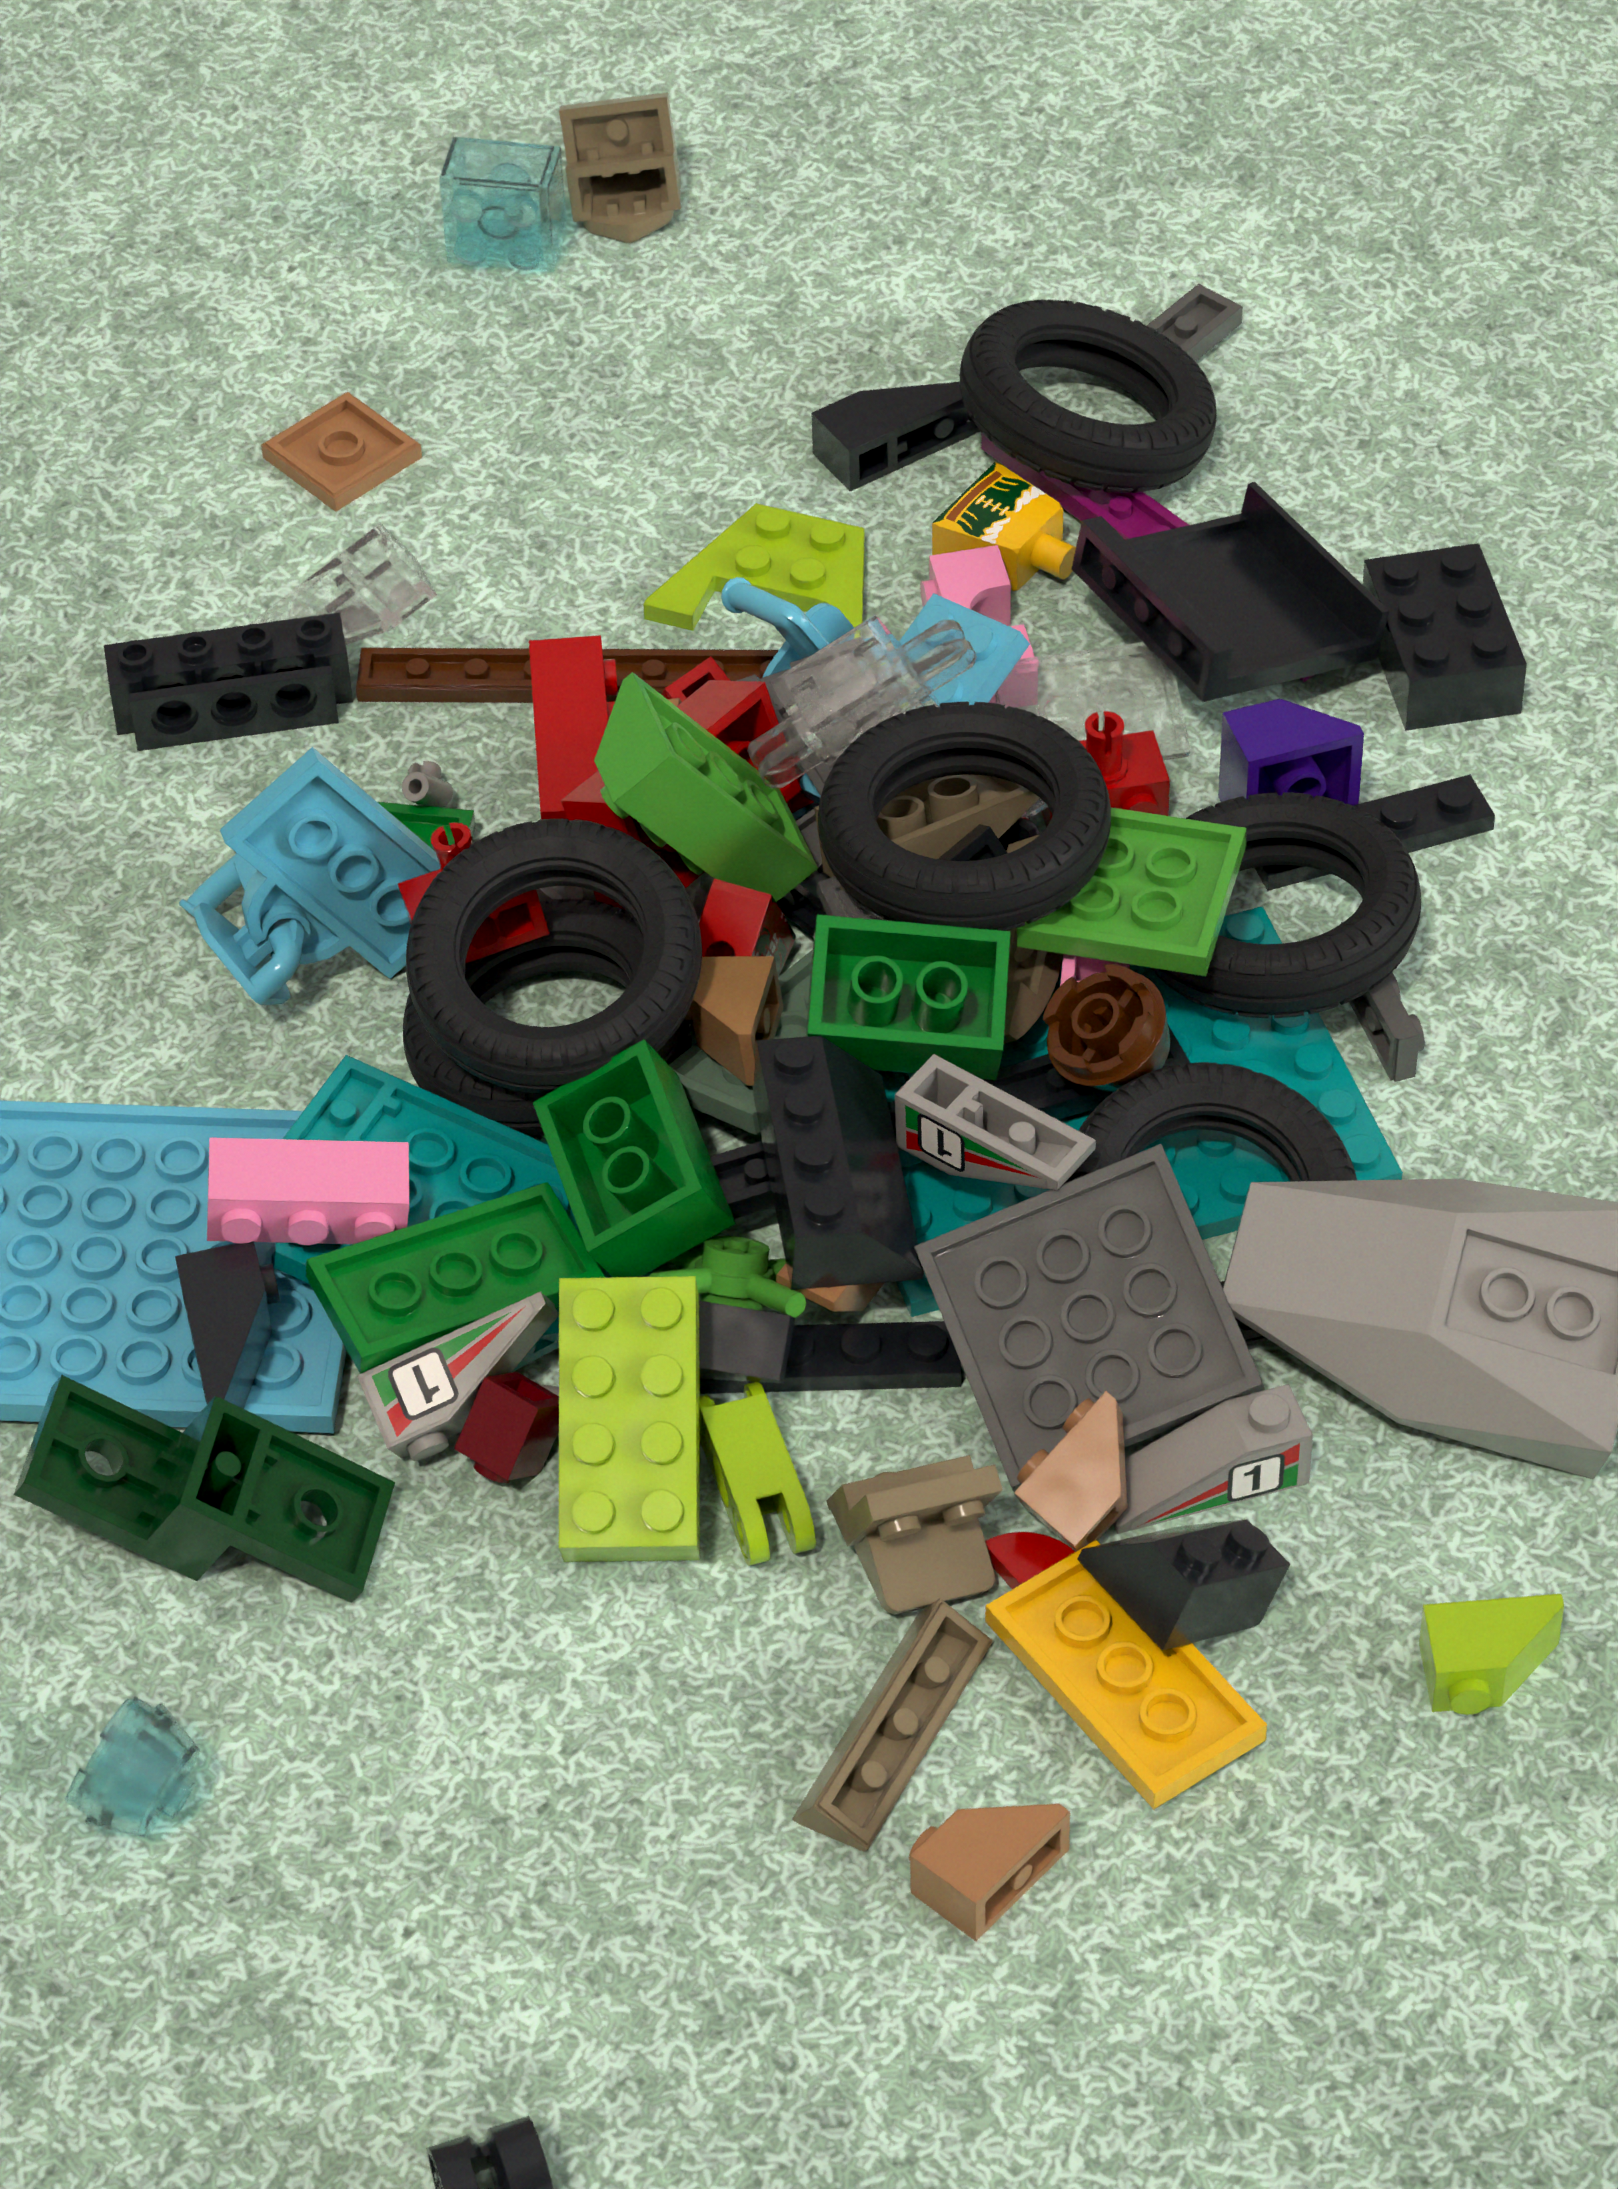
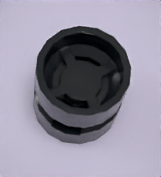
(508, 2151)

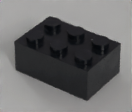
(1446, 637)

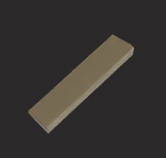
(894, 1727)

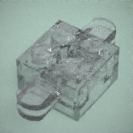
(852, 689)

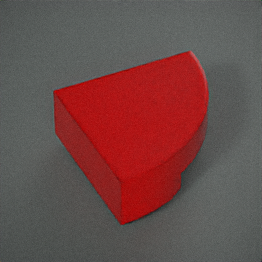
(1024, 1555)

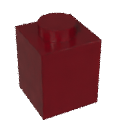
(510, 1427)

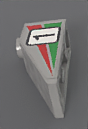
(983, 1131)
(432, 1388)
(1219, 1459)

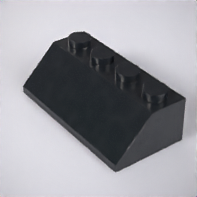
(832, 1166)

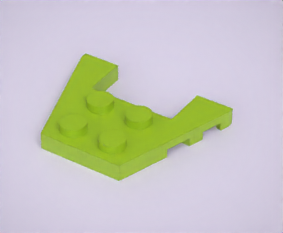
(778, 552)

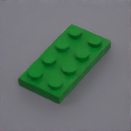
(447, 1273)

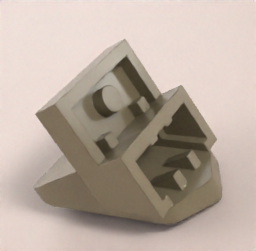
(621, 165)
(920, 1532)

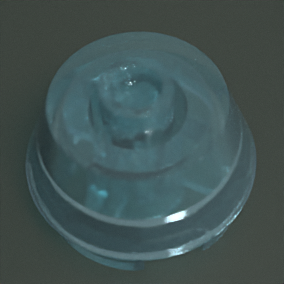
(136, 1771)

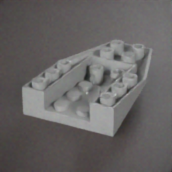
(1445, 1306)

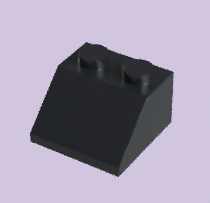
(1190, 1579)

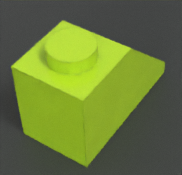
(1485, 1648)

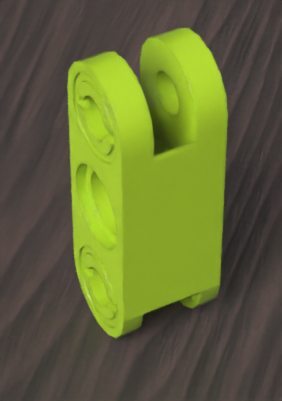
(754, 1473)

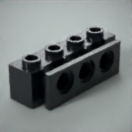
(229, 681)

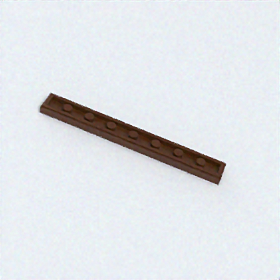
(505, 673)

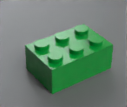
(909, 993)
(633, 1163)

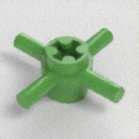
(738, 1275)

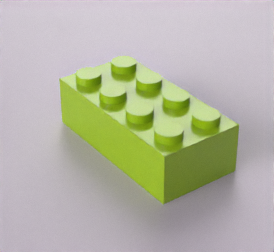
(629, 1419)

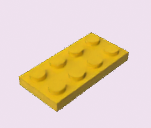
(1149, 1710)

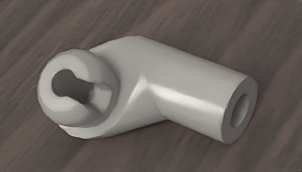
(425, 787)

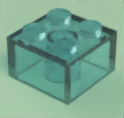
(503, 204)

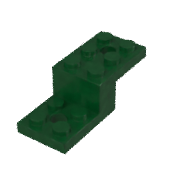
(205, 1488)

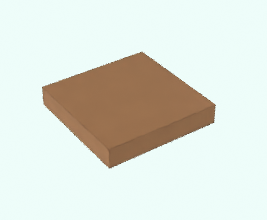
(341, 451)

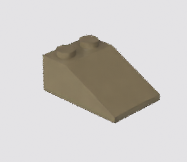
(947, 808)

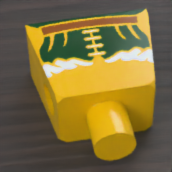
(1010, 514)

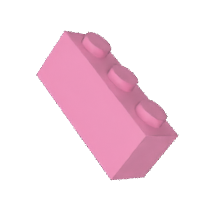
(306, 1190)

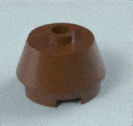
(1107, 1028)

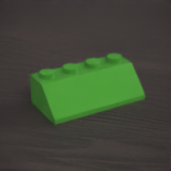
(698, 795)

